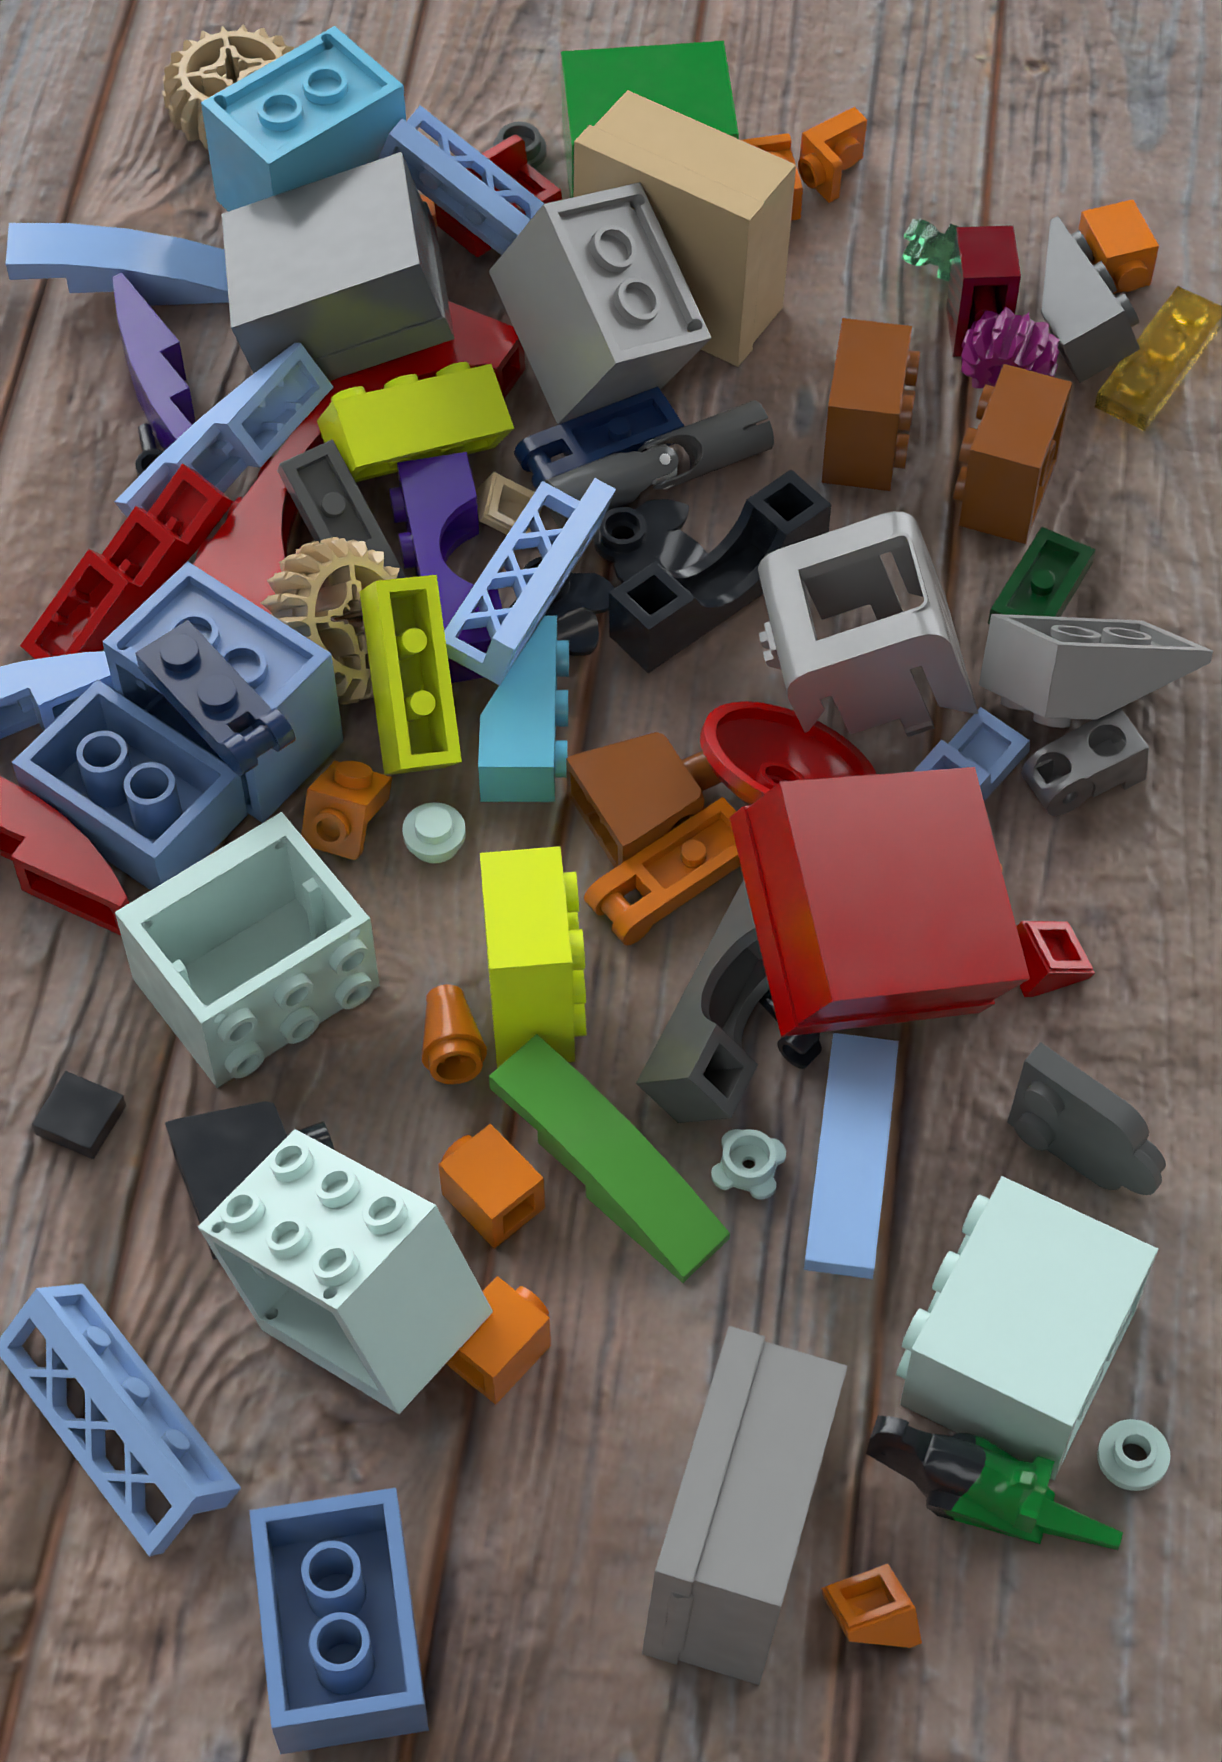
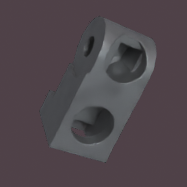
(1087, 763)

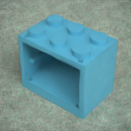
(300, 120)

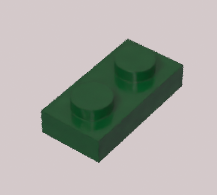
(1045, 577)

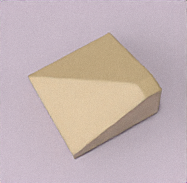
(501, 502)

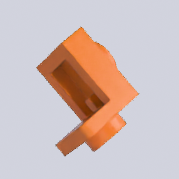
(341, 806)

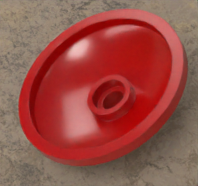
(764, 744)

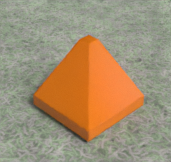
(874, 1609)

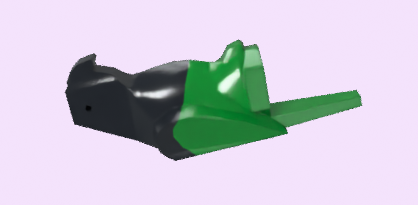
(982, 1484)

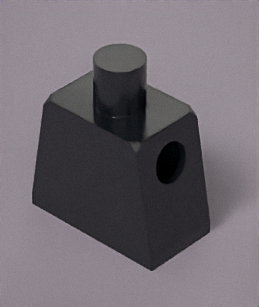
(225, 1147)

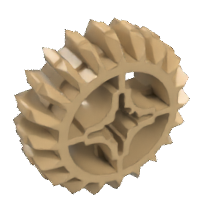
(210, 67)
(325, 584)

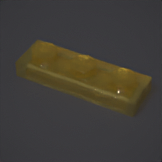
(1166, 355)

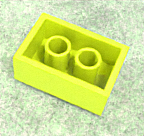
(533, 950)

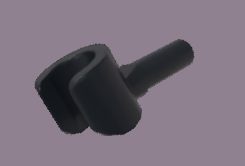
(149, 449)
(796, 1049)

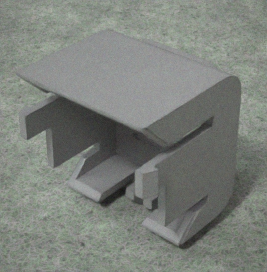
(870, 664)

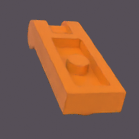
(667, 872)

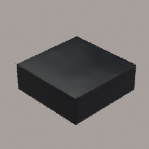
(79, 1115)

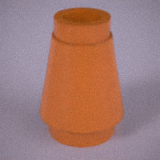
(451, 1037)

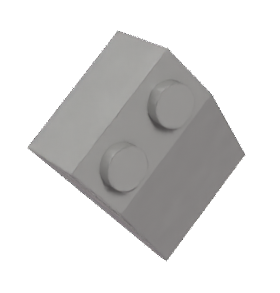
(1081, 664)

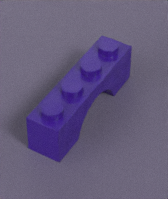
(440, 514)

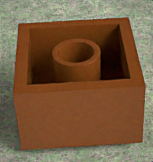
(870, 404)
(1011, 452)

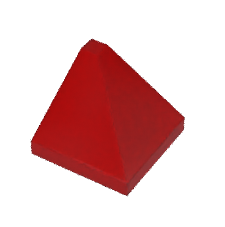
(1051, 956)

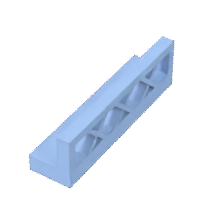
(455, 188)
(533, 586)
(133, 1402)

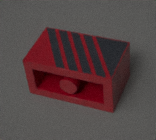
(982, 278)

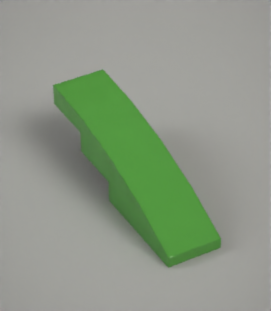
(610, 1157)

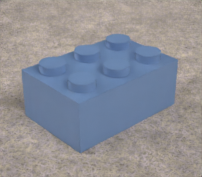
(132, 786)
(337, 1621)

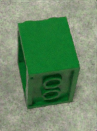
(677, 76)

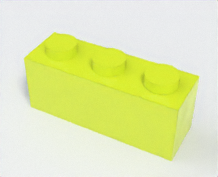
(416, 419)
(410, 674)

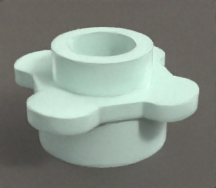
(749, 1145)

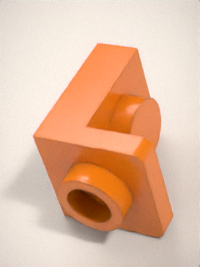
(830, 149)

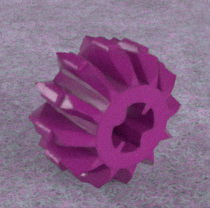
(1008, 341)

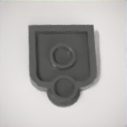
(1084, 1124)

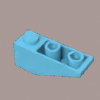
(520, 723)

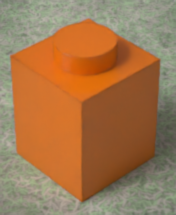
(1122, 243)
(491, 1184)
(506, 1341)

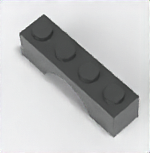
(699, 1059)

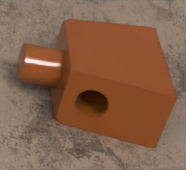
(636, 791)

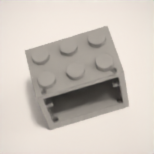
(598, 300)

